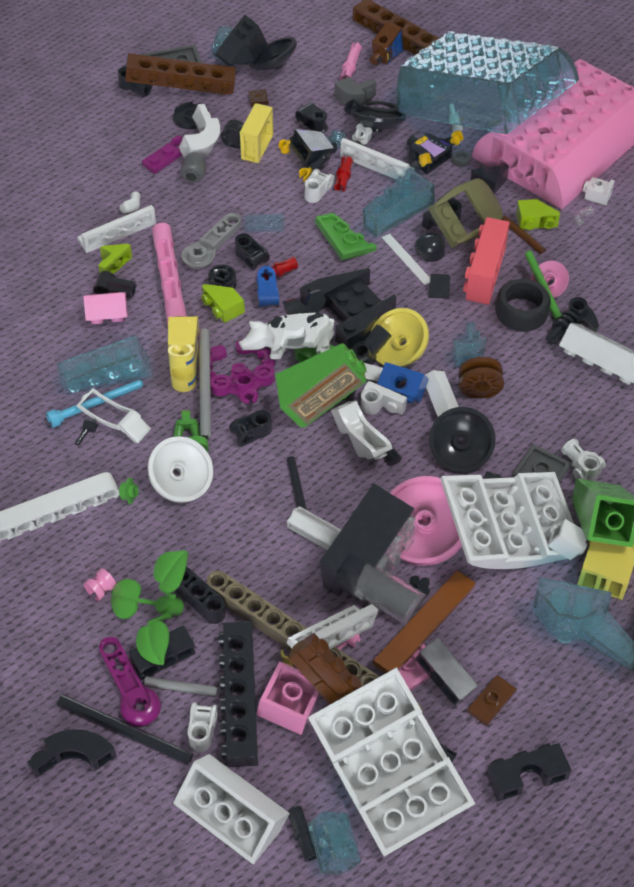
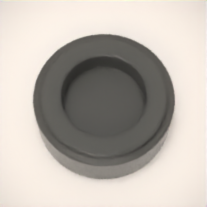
(461, 158)

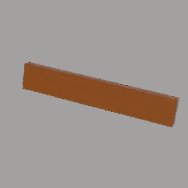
(424, 623)

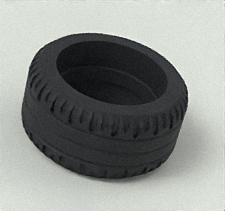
(520, 319)

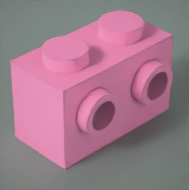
(105, 306)

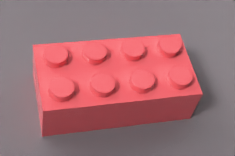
(486, 260)

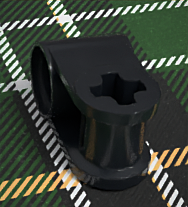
(312, 117)
(250, 251)
(251, 427)

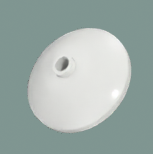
(189, 460)

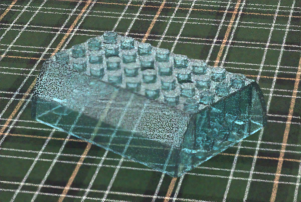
(483, 81)

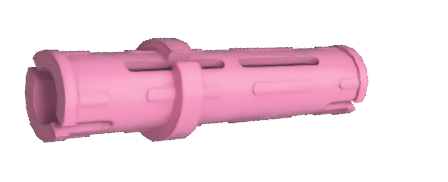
(348, 67)

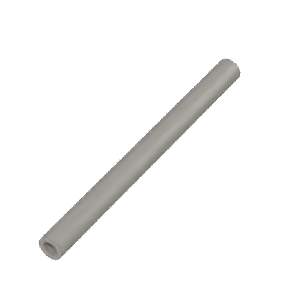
(205, 395)

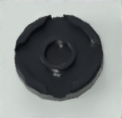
(182, 116)

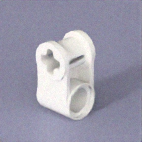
(317, 186)
(201, 722)

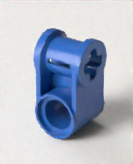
(267, 290)

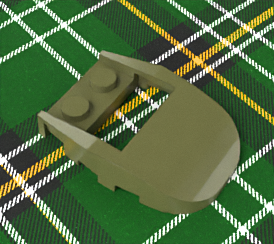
(482, 201)

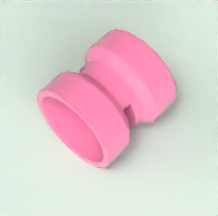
(100, 584)

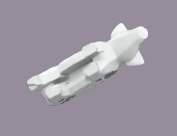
(291, 332)

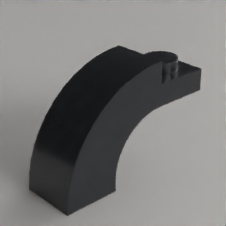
(72, 745)

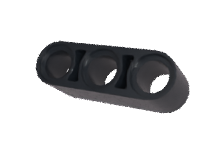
(204, 603)

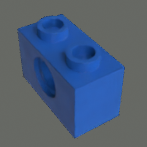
(415, 381)

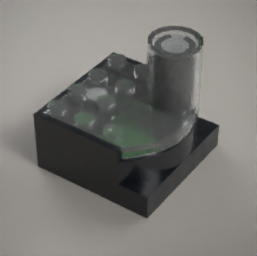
(368, 550)

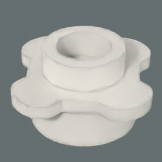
(366, 134)

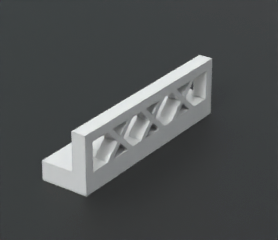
(373, 159)
(117, 229)
(339, 626)

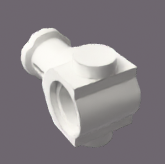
(586, 464)

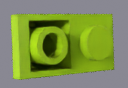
(536, 214)
(224, 301)

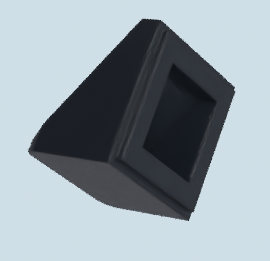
(439, 286)

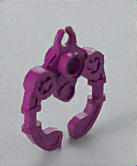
(242, 380)

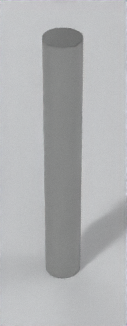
(180, 686)

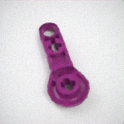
(130, 687)

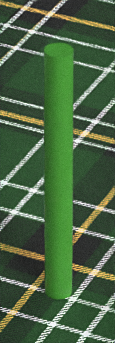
(541, 280)

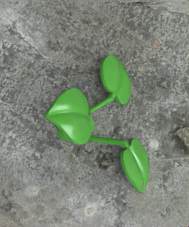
(154, 638)

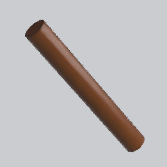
(524, 236)

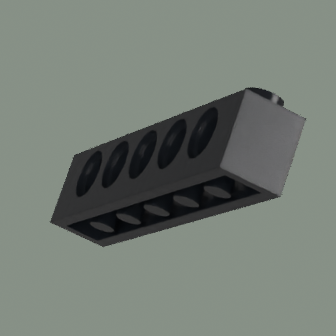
(244, 752)

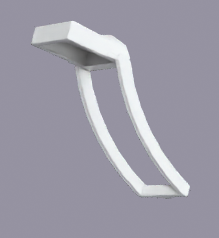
(131, 424)

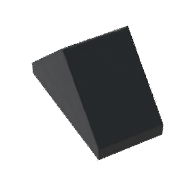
(492, 176)

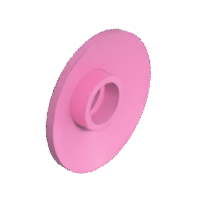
(554, 271)

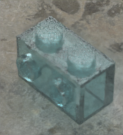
(334, 843)

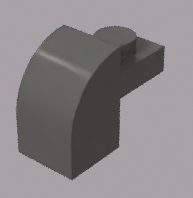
(348, 90)

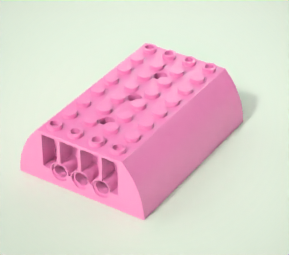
(573, 145)

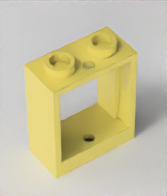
(256, 133)

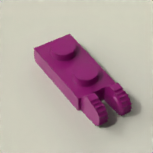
(163, 156)

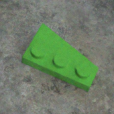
(342, 239)

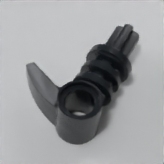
(577, 312)

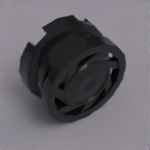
(231, 133)
(223, 276)

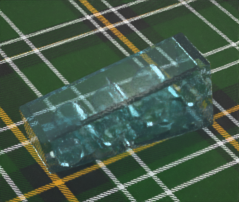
(398, 203)
(106, 366)

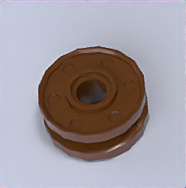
(481, 377)

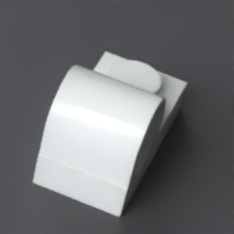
(375, 397)

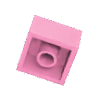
(288, 699)

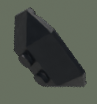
(242, 44)

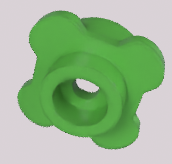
(128, 490)

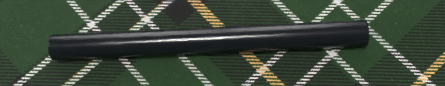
(125, 729)

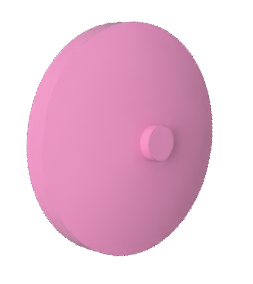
(434, 529)

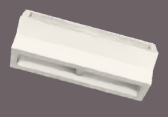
(440, 392)
(312, 527)

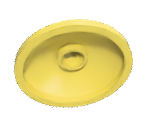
(403, 325)

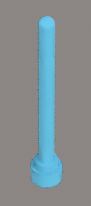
(58, 416)

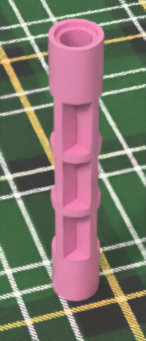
(168, 270)

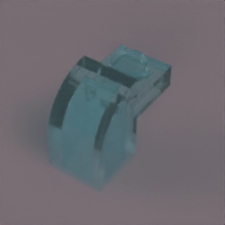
(470, 347)

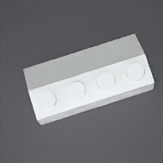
(600, 351)
(230, 808)

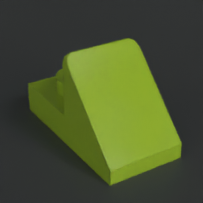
(114, 257)

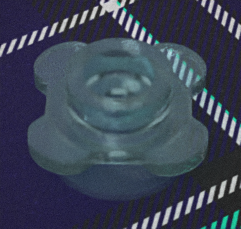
(336, 136)

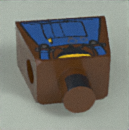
(387, 44)

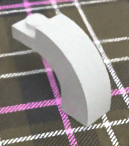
(209, 131)

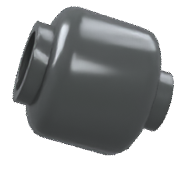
(193, 168)

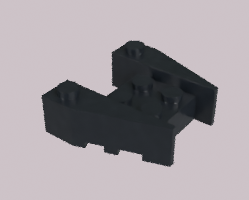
(352, 303)

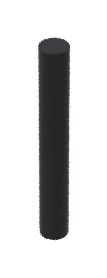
(296, 484)

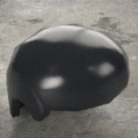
(430, 247)

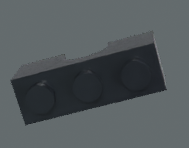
(546, 761)

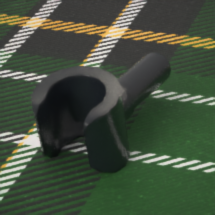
(89, 425)

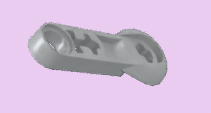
(210, 242)

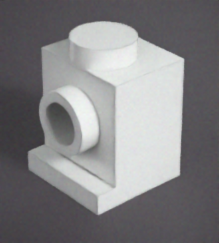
(598, 190)

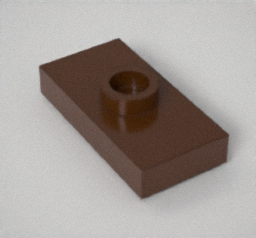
(492, 700)

